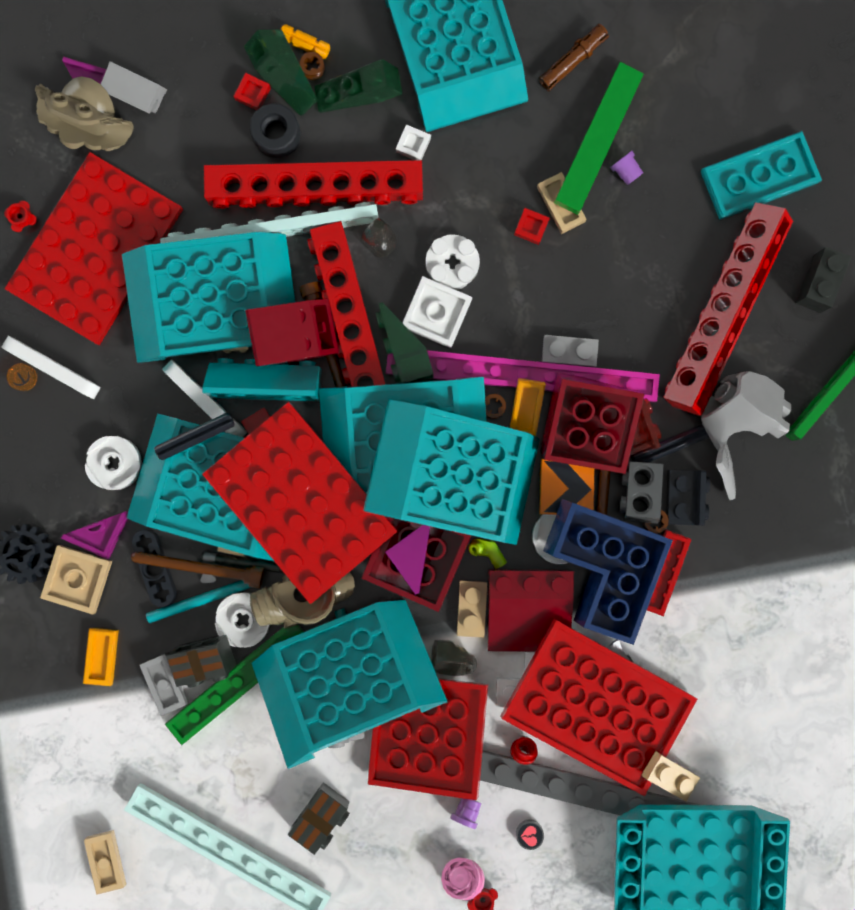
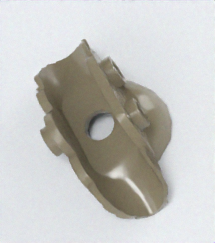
(82, 115)
(278, 606)

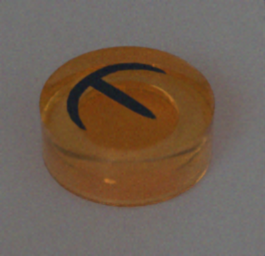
(22, 377)

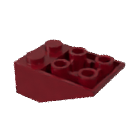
(292, 332)

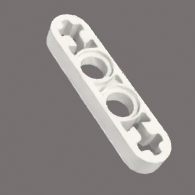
(51, 367)
(194, 391)

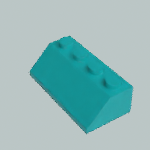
(264, 382)

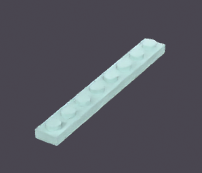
(362, 214)
(226, 850)

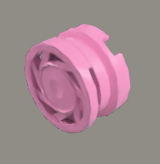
(462, 878)

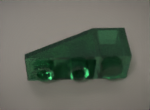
(280, 68)
(359, 87)
(409, 353)

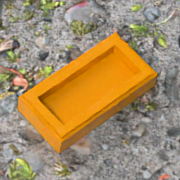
(527, 405)
(100, 656)

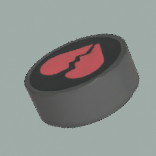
(529, 834)

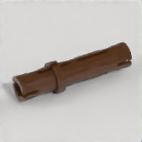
(581, 50)

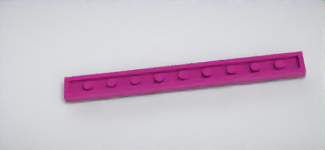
(506, 372)

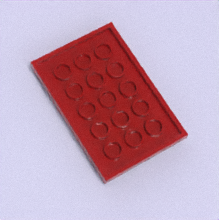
(77, 257)
(299, 502)
(597, 706)

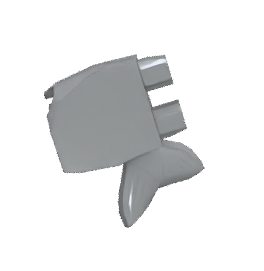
(743, 404)

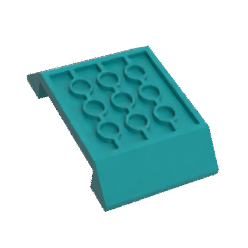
(459, 58)
(197, 291)
(355, 415)
(451, 472)
(180, 500)
(346, 679)
(701, 858)

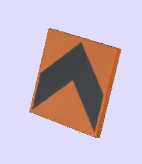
(565, 482)

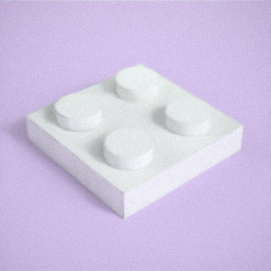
(437, 312)

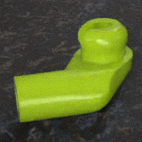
(489, 549)

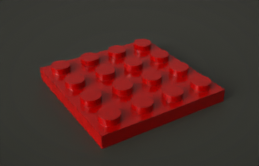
(435, 748)

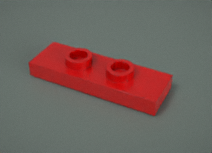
(669, 573)

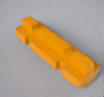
(305, 41)

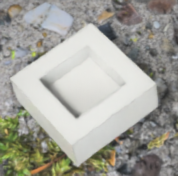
(413, 143)

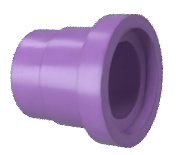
(627, 168)
(467, 813)

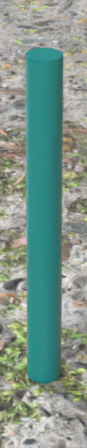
(196, 601)

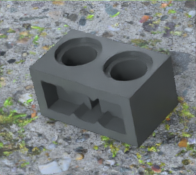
(649, 493)

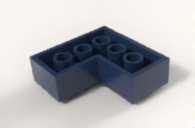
(622, 563)

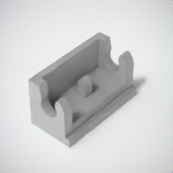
(132, 88)

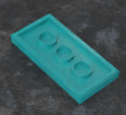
(760, 175)

